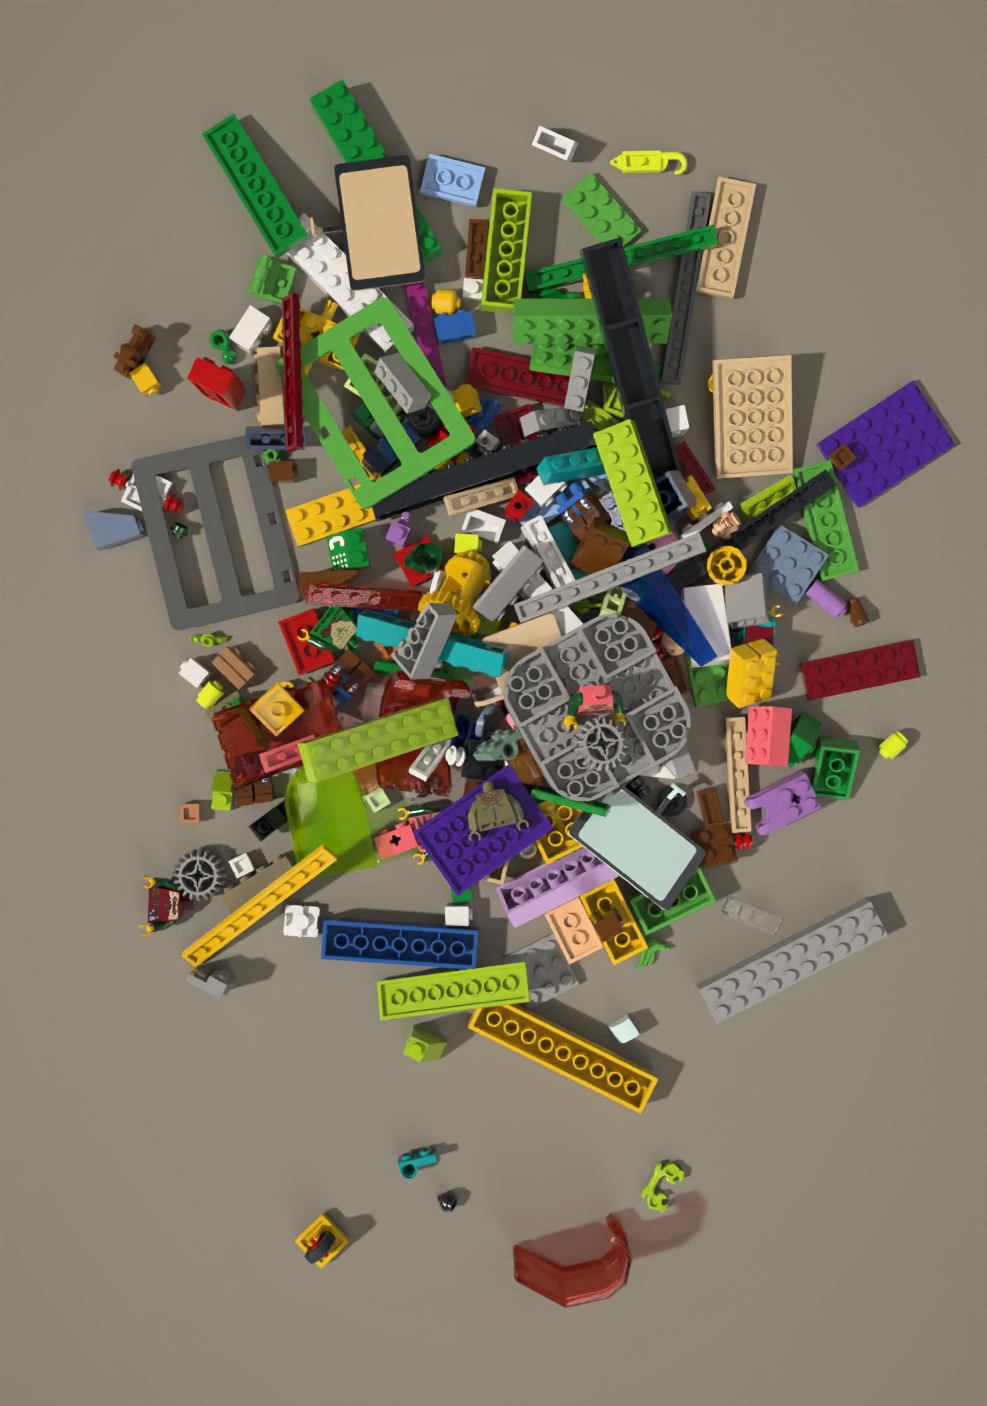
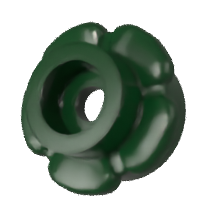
(179, 530)

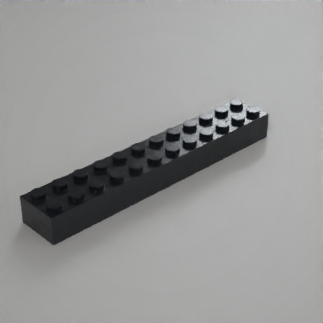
(629, 351)
(486, 469)

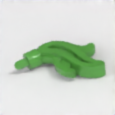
(648, 954)

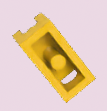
(702, 503)

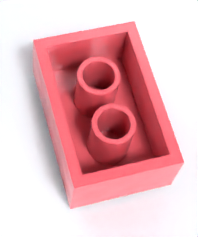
(768, 736)

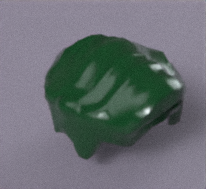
(424, 558)

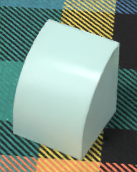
(624, 1029)

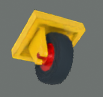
(321, 1240)

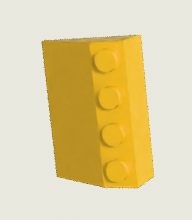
(557, 841)

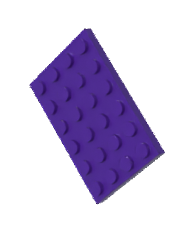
(887, 443)
(469, 861)

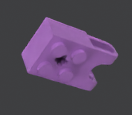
(778, 804)

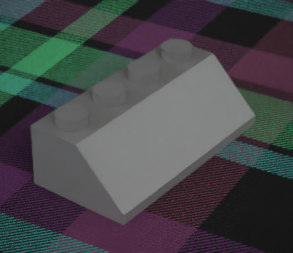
(508, 584)

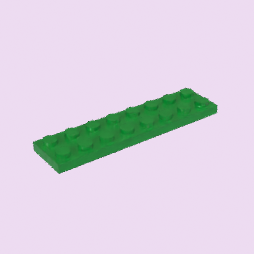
(255, 186)

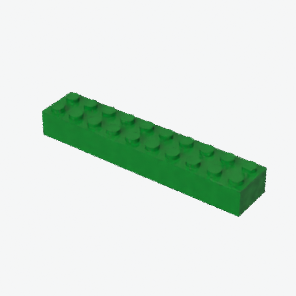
(357, 142)

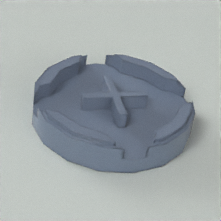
(487, 720)

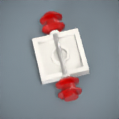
(131, 495)

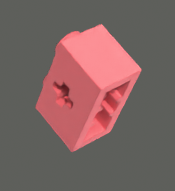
(388, 848)

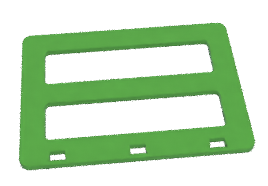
(412, 462)

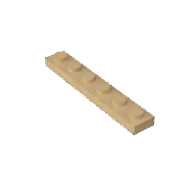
(737, 774)

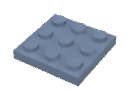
(789, 563)

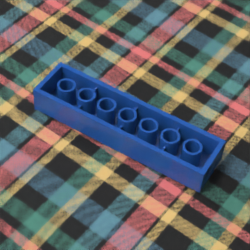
(399, 943)

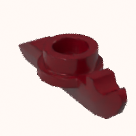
(527, 478)

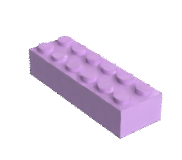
(552, 885)

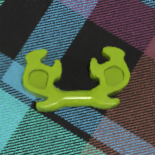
(654, 1200)

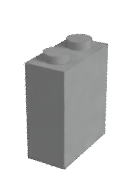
(747, 601)

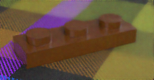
(476, 249)

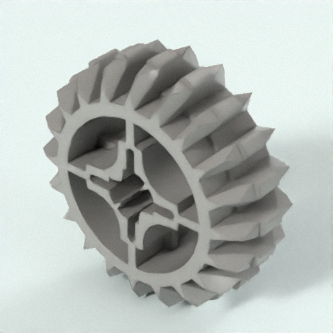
(599, 736)
(200, 866)

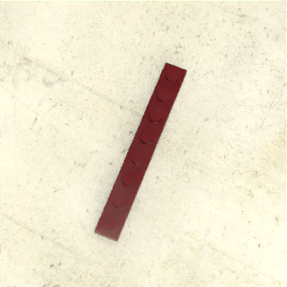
(292, 372)

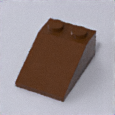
(599, 548)
(325, 577)

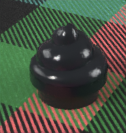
(447, 1201)

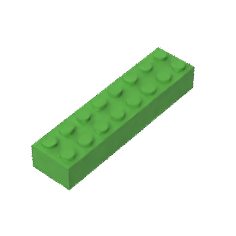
(577, 323)

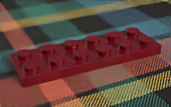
(513, 377)
(860, 670)

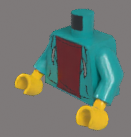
(758, 632)

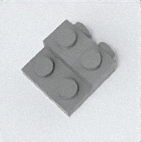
(217, 983)

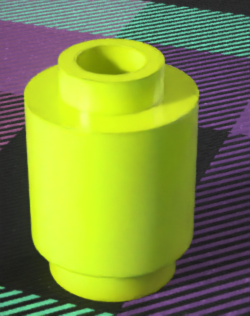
(210, 694)
(893, 745)

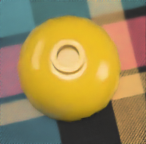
(726, 565)

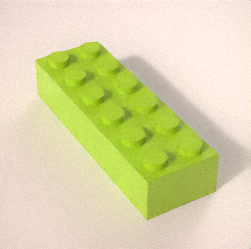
(506, 250)
(632, 483)

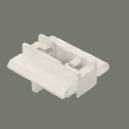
(301, 921)

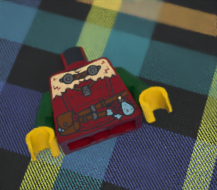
(164, 904)

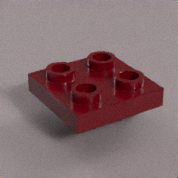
(510, 426)

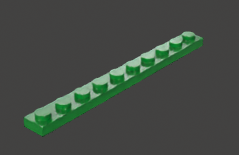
(636, 255)

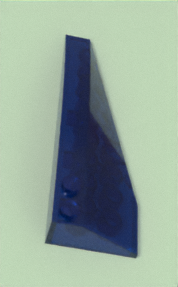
(660, 599)

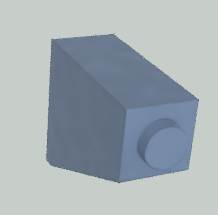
(113, 529)

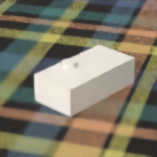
(709, 611)

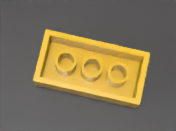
(626, 943)

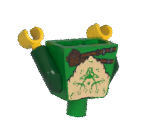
(333, 630)

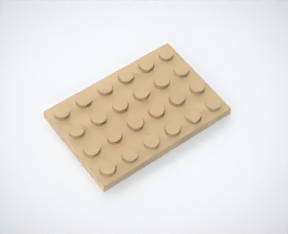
(753, 416)

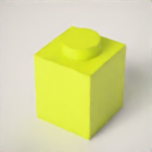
(467, 542)

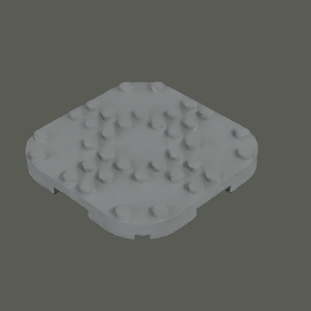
(599, 652)

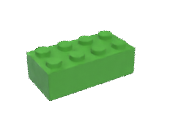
(692, 898)

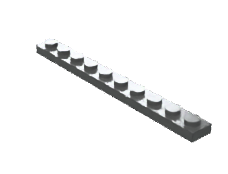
(684, 294)

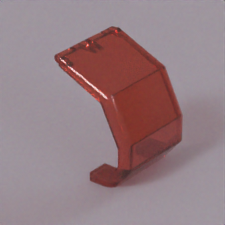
(403, 693)
(246, 737)
(578, 1282)

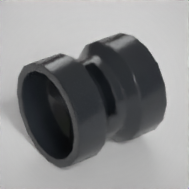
(642, 790)

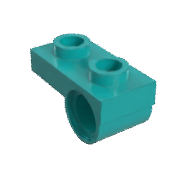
(424, 1157)

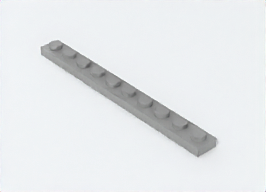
(610, 578)

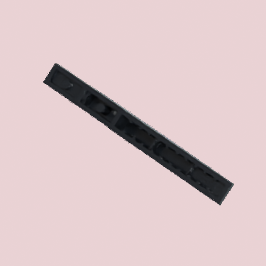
(756, 527)

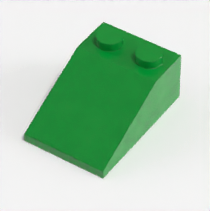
(834, 767)

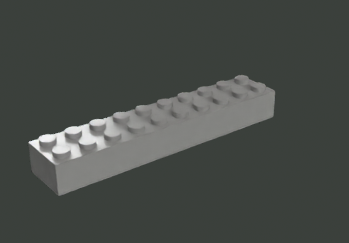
(791, 960)

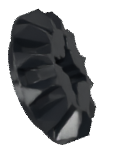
(672, 810)

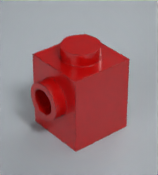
(518, 506)

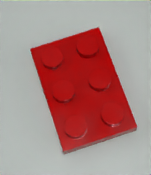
(305, 656)

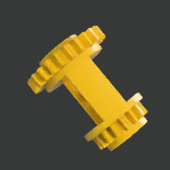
(466, 578)

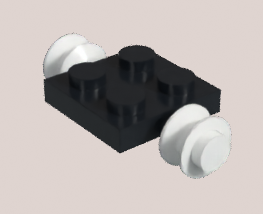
(471, 767)

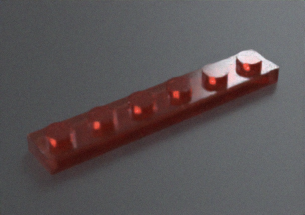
(362, 597)

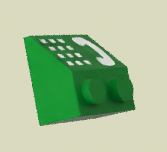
(348, 550)

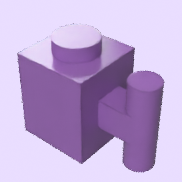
(399, 532)

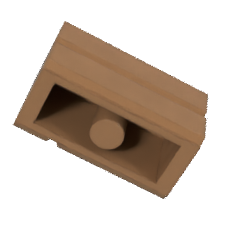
(235, 667)

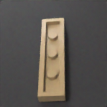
(480, 496)

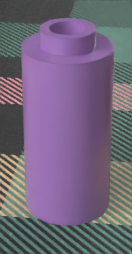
(826, 598)

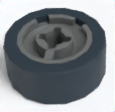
(425, 427)

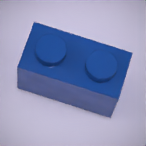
(455, 327)

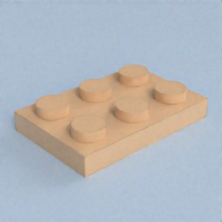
(573, 930)

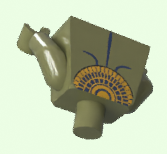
(494, 810)

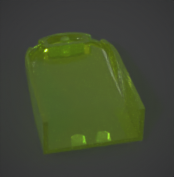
(332, 815)

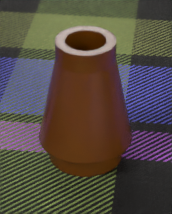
(858, 615)

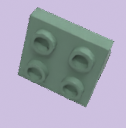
(500, 746)

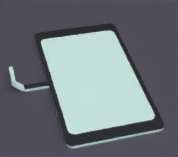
(640, 845)

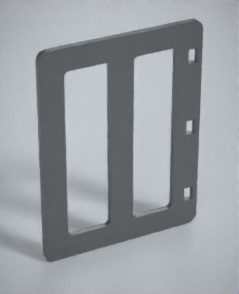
(232, 602)

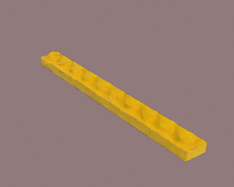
(259, 905)

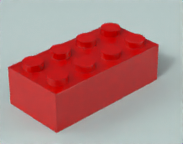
(217, 383)

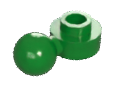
(228, 355)

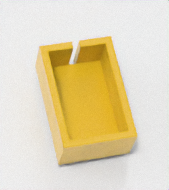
(751, 674)

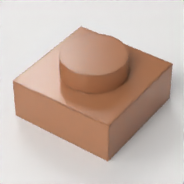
(190, 813)

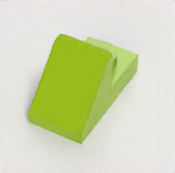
(222, 791)

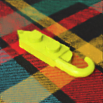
(647, 161)

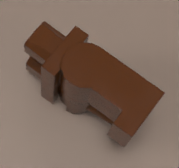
(135, 352)

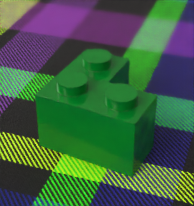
(802, 737)

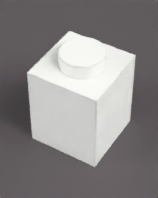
(194, 672)
(458, 914)

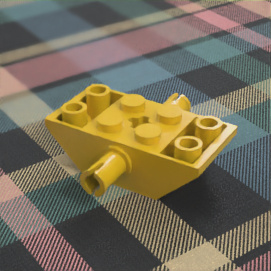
(312, 326)

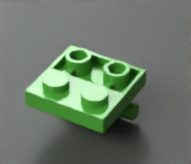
(272, 280)

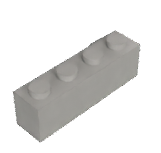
(425, 641)

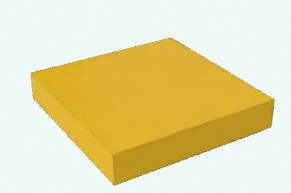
(276, 709)

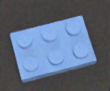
(452, 180)

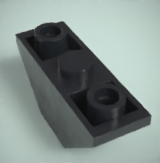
(270, 821)

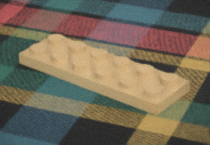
(730, 218)

